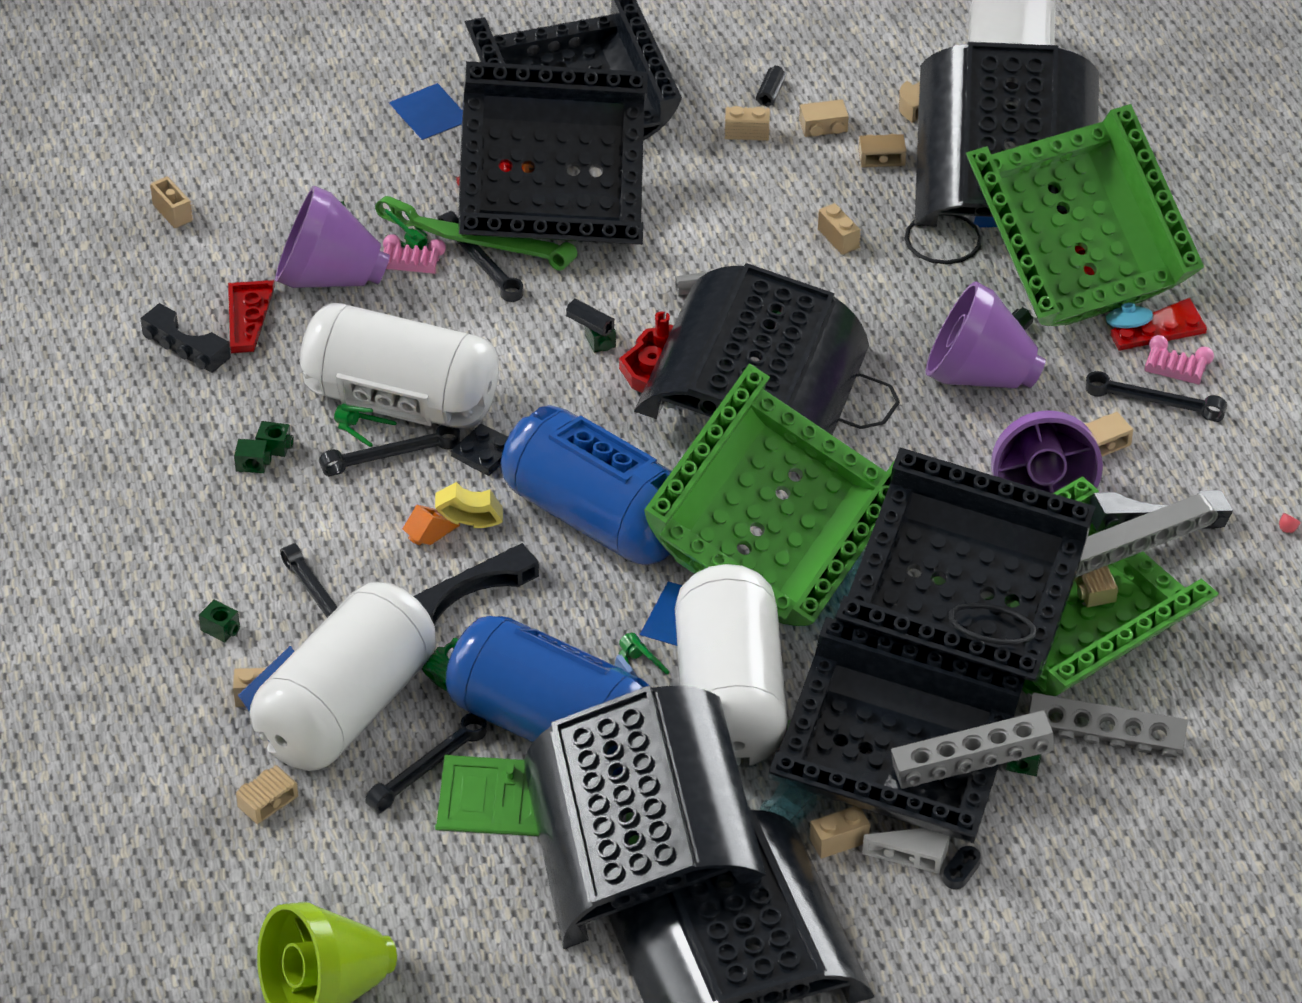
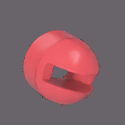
(1288, 523)

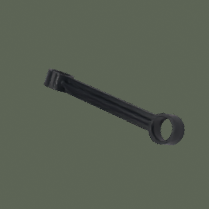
(489, 265)
(1156, 396)
(387, 450)
(294, 561)
(382, 796)

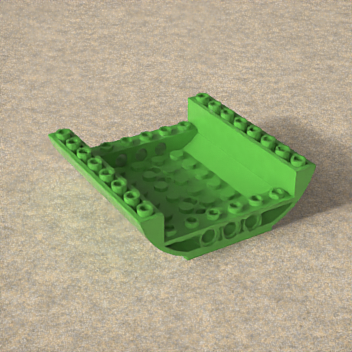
(1114, 211)
(732, 483)
(1100, 634)

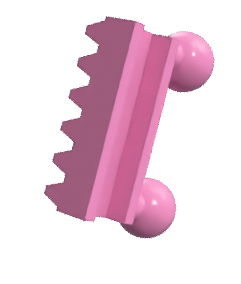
(413, 259)
(1174, 365)

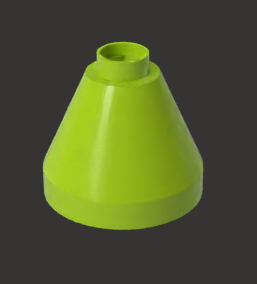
(319, 956)

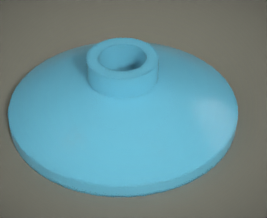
(1129, 316)

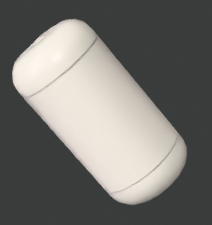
(1012, 23)
(399, 366)
(734, 650)
(343, 676)

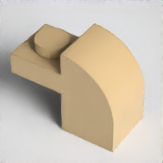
(909, 101)

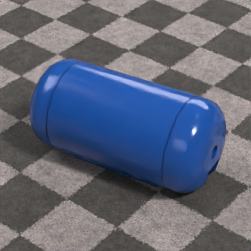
(586, 480)
(528, 677)

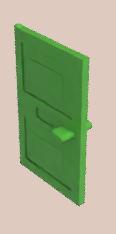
(485, 797)

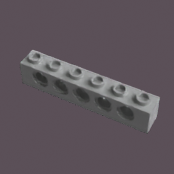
(1122, 718)
(972, 749)

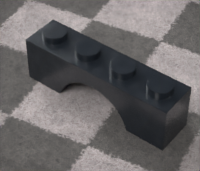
(205, 351)

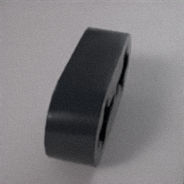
(957, 864)

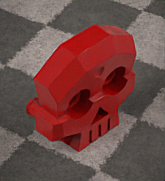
(641, 359)

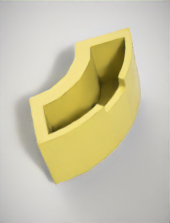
(469, 507)

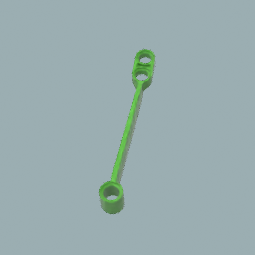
(558, 255)

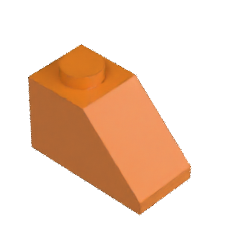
(427, 525)

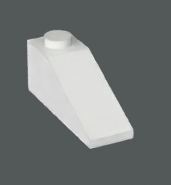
(910, 847)

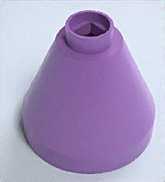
(329, 247)
(983, 345)
(1047, 452)

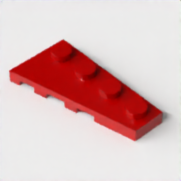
(247, 312)
(1172, 322)

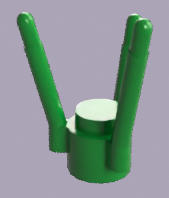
(412, 237)
(349, 415)
(634, 648)

